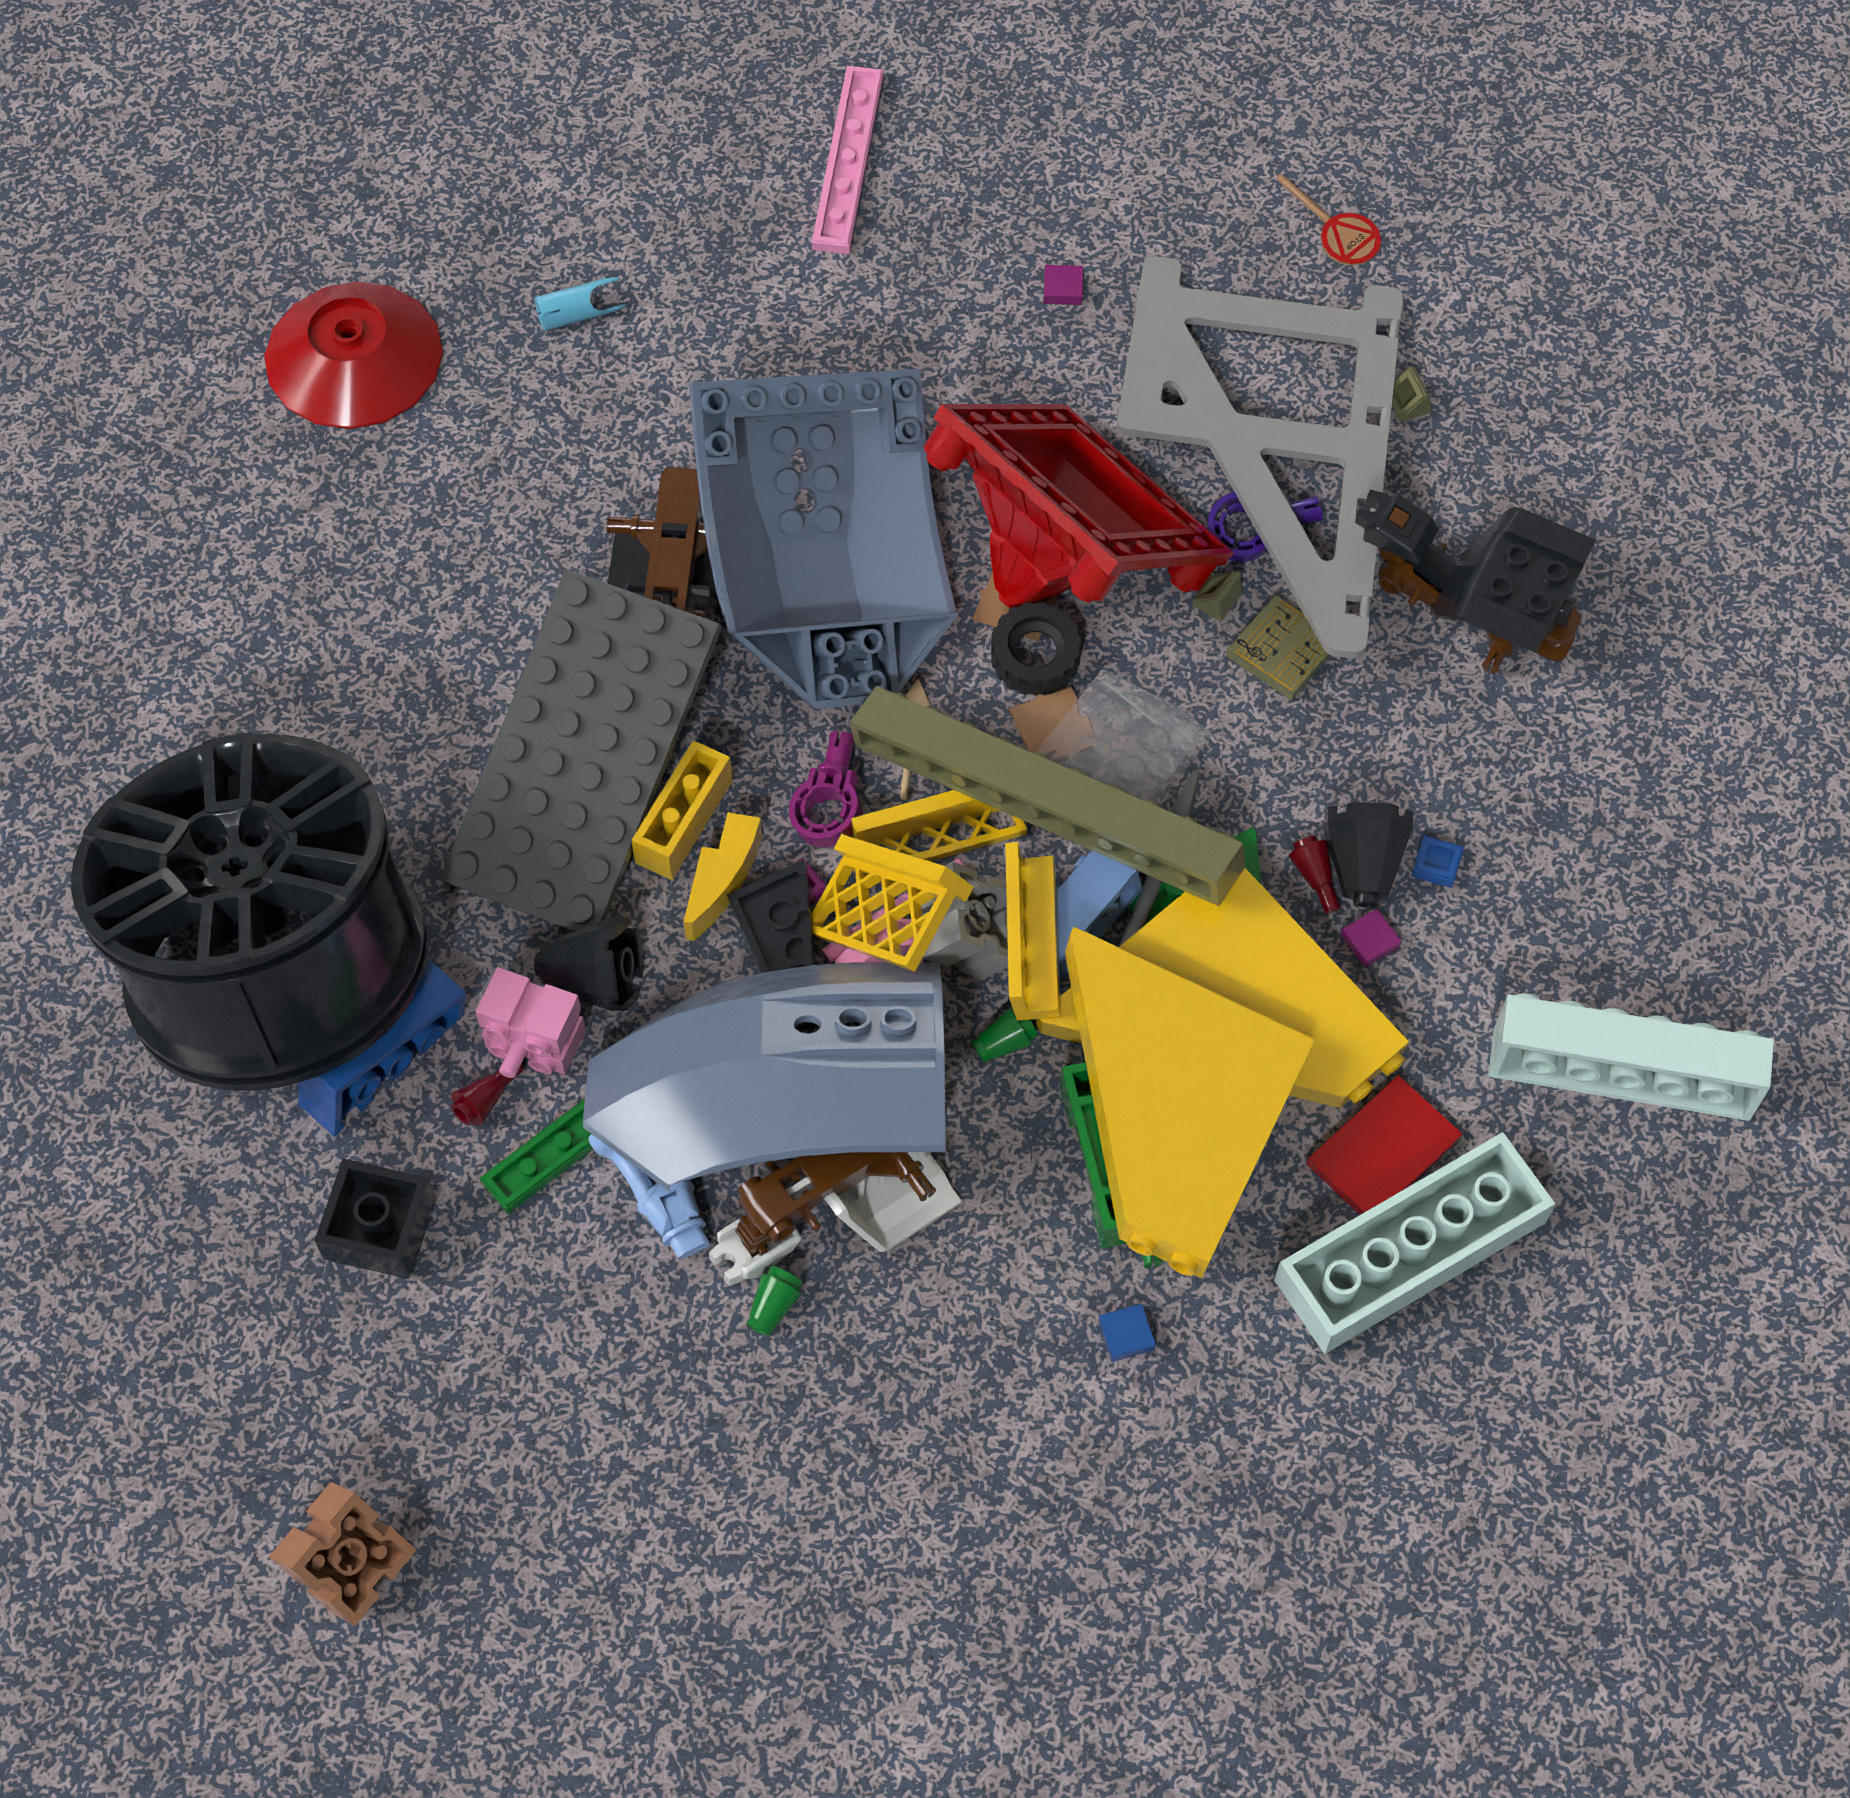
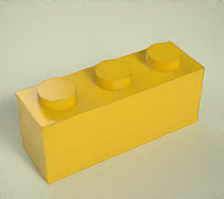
(682, 810)

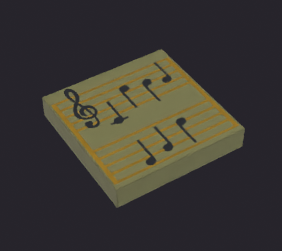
(1279, 648)

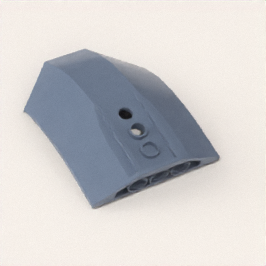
(862, 577)
(738, 1085)

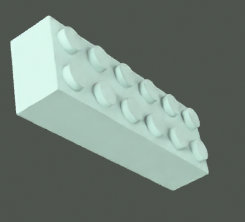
(1631, 1057)
(1413, 1242)

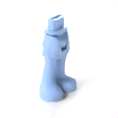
(670, 1212)

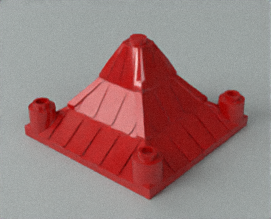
(1067, 504)

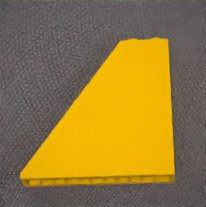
(1272, 966)
(1178, 1096)

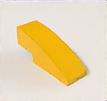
(721, 872)

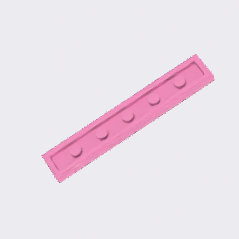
(847, 160)

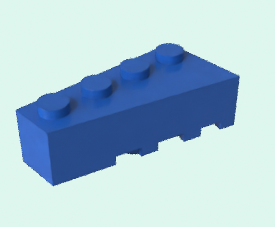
(429, 1016)

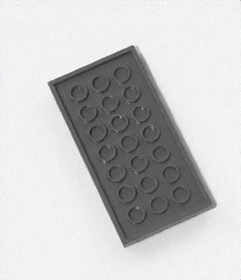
(580, 752)

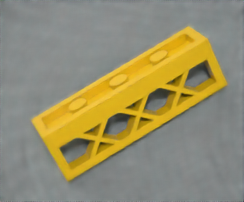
(929, 814)
(1032, 935)

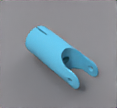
(571, 305)

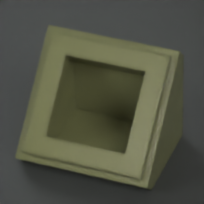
(1410, 396)
(1219, 594)

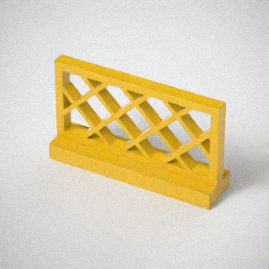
(897, 874)

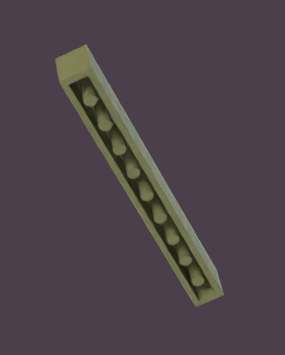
(1049, 795)

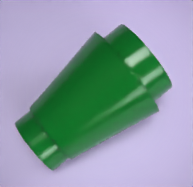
(1004, 1037)
(773, 1299)

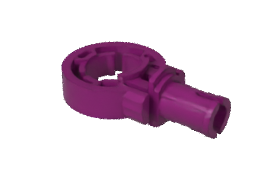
(830, 783)

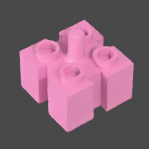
(529, 1023)

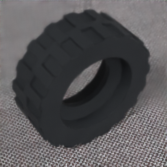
(1040, 619)

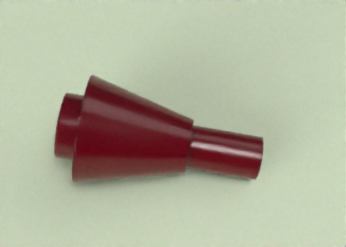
(1313, 863)
(477, 1099)

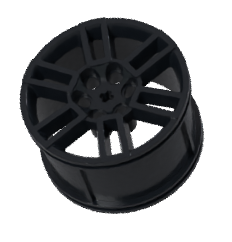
(232, 843)

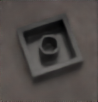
(375, 1218)

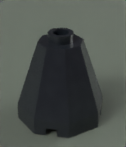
(1367, 848)
(595, 963)

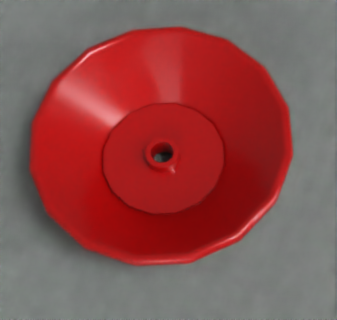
(357, 378)

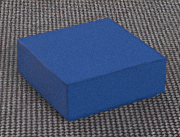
(1437, 861)
(1126, 1332)

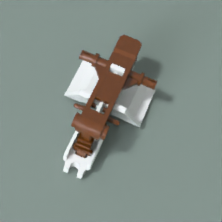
(874, 1193)

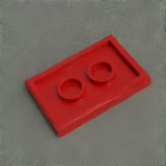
(1384, 1147)

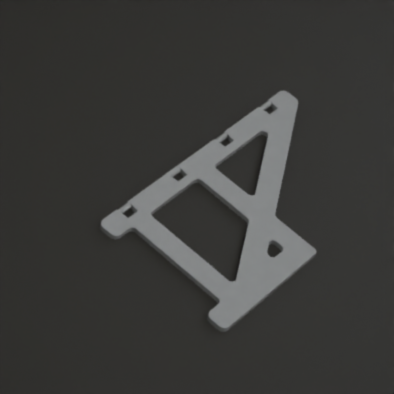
(1167, 356)

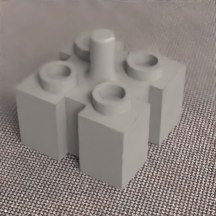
(973, 930)

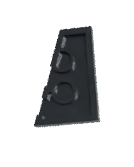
(777, 918)

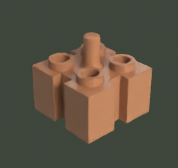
(342, 1553)

